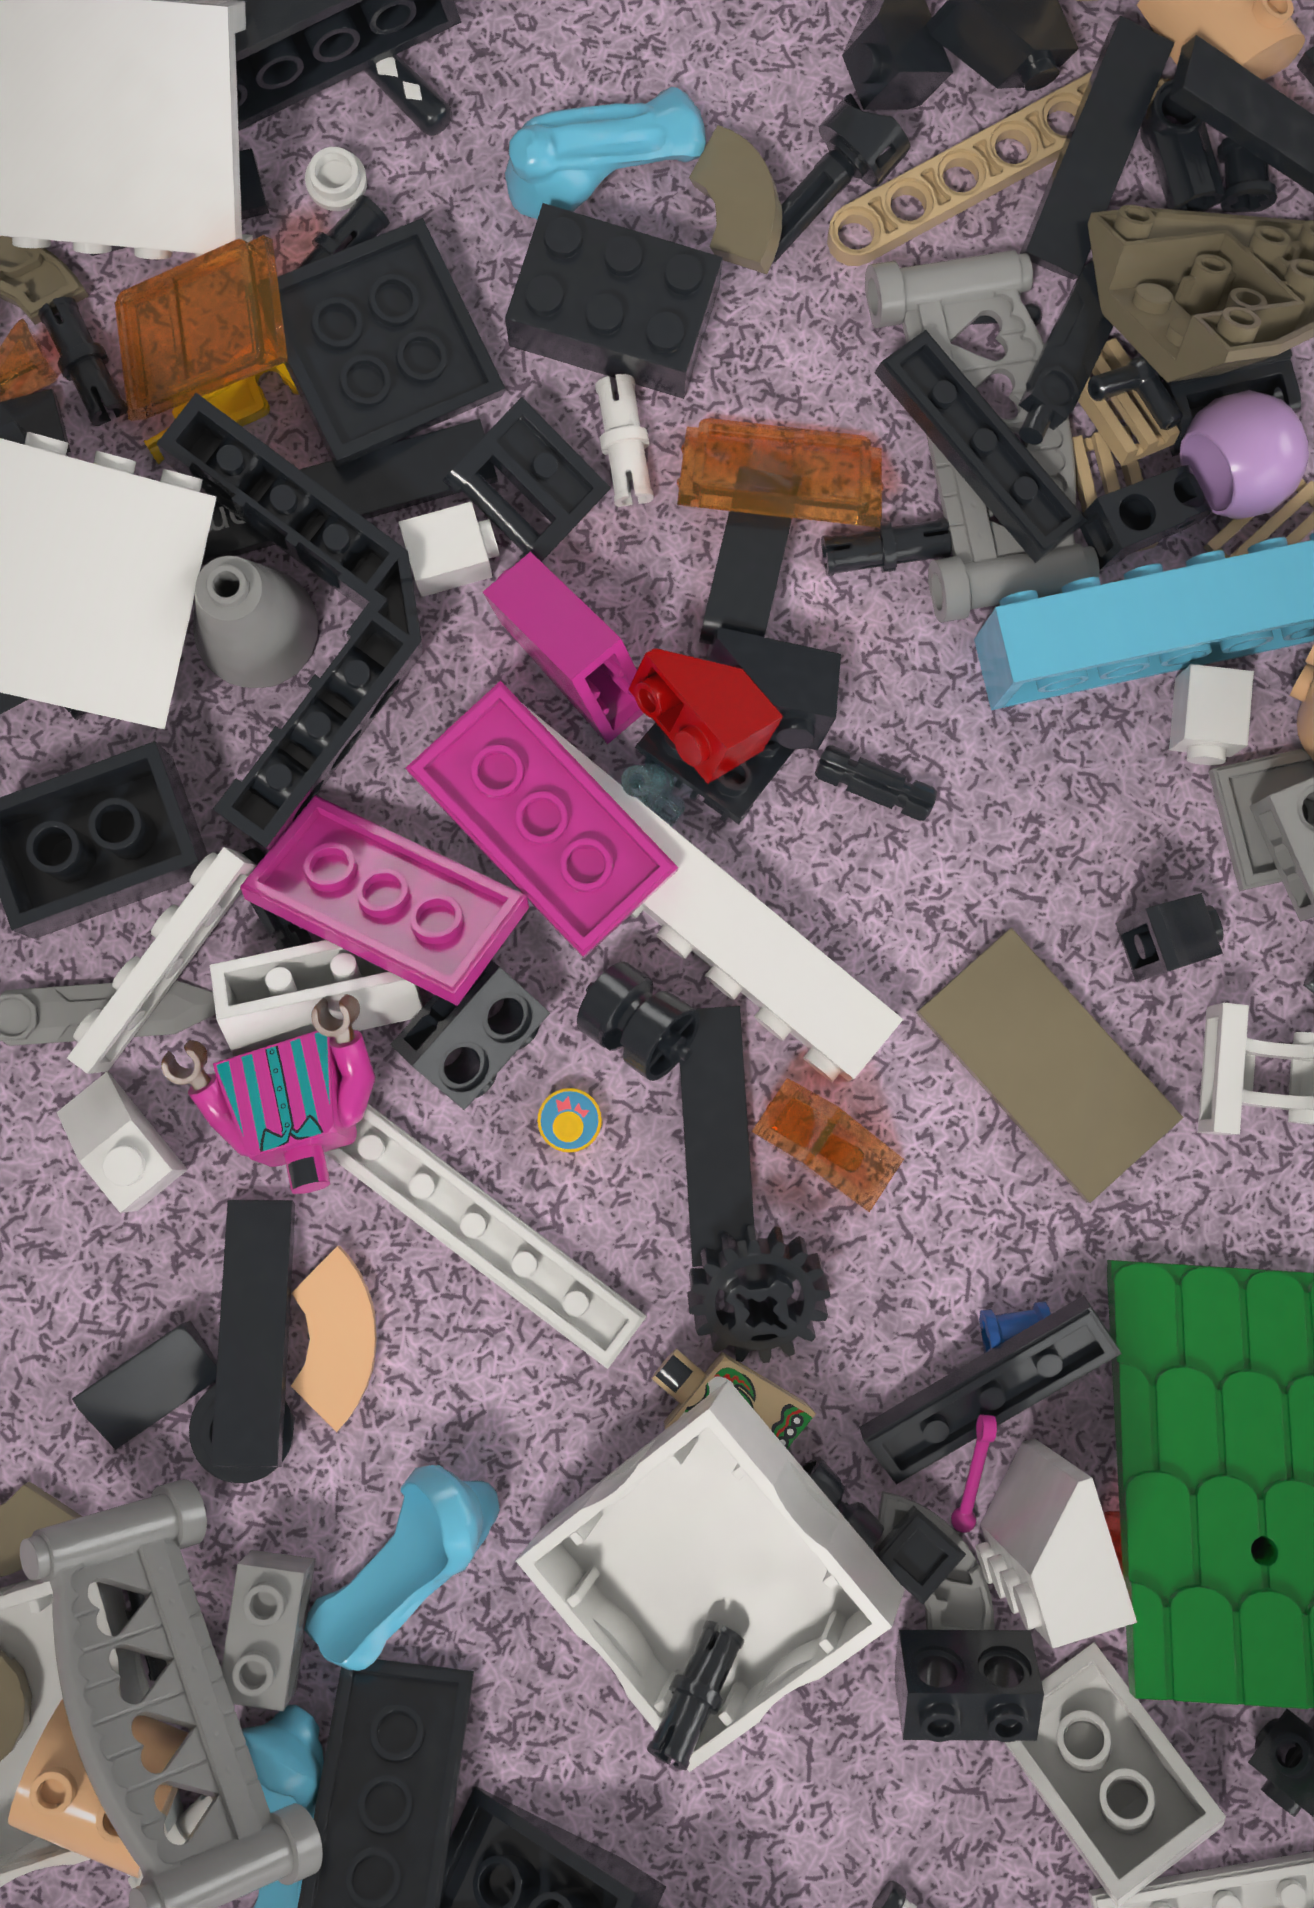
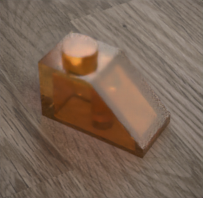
(828, 1144)

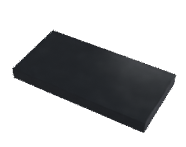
(389, 1786)

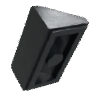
(149, 1385)

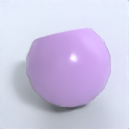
(1246, 453)

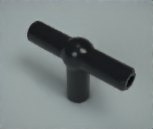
(1146, 381)

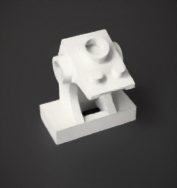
(1230, 1072)

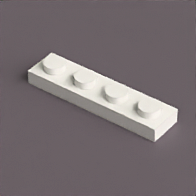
(146, 980)

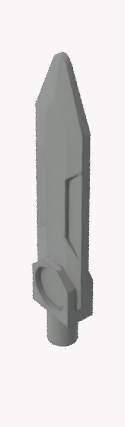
(56, 1012)

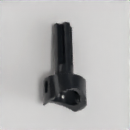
(855, 150)

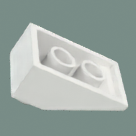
(1113, 1778)

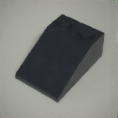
(522, 1861)

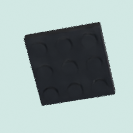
(382, 343)

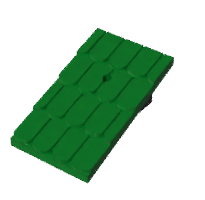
(1216, 1480)

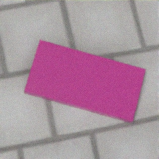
(542, 819)
(386, 899)

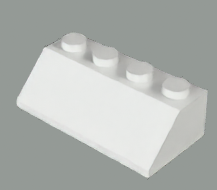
(1053, 1550)

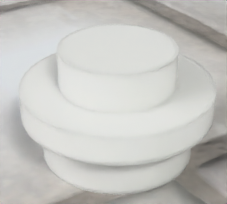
(335, 179)

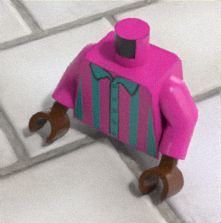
(287, 1097)

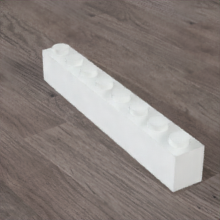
(755, 949)

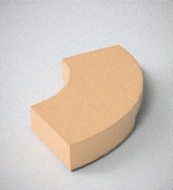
(341, 1338)

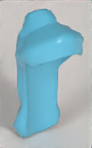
(572, 150)
(433, 1540)
(290, 1772)

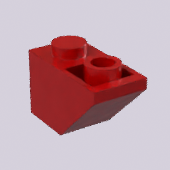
(705, 710)

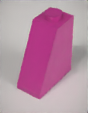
(568, 644)

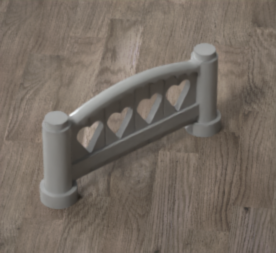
(944, 302)
(237, 1839)

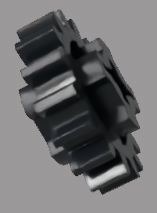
(758, 1294)

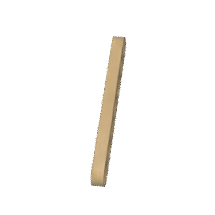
(973, 154)

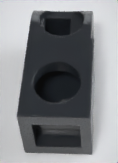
(1143, 514)

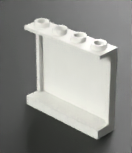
(120, 124)
(95, 579)

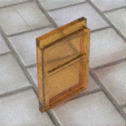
(200, 327)
(781, 472)

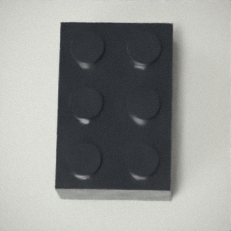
(613, 300)
(95, 841)

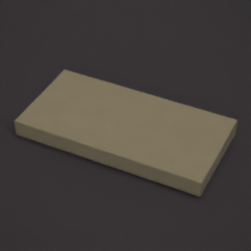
(1049, 1065)

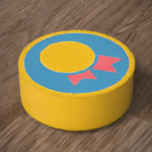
(569, 1120)

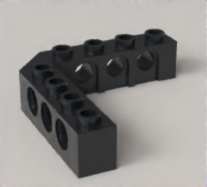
(346, 555)

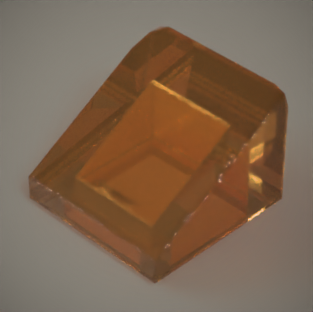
(23, 363)

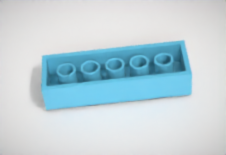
(1148, 622)

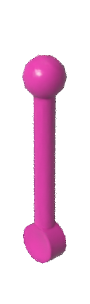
(964, 1518)

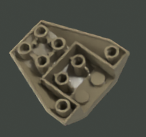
(1204, 286)

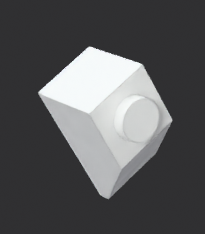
(118, 1145)

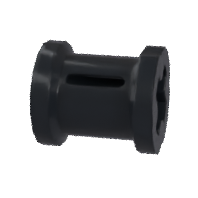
(1245, 179)

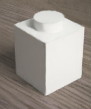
(449, 548)
(1211, 713)

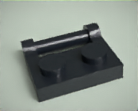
(540, 468)

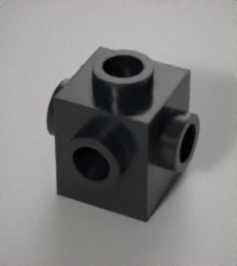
(1287, 1761)

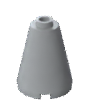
(252, 622)

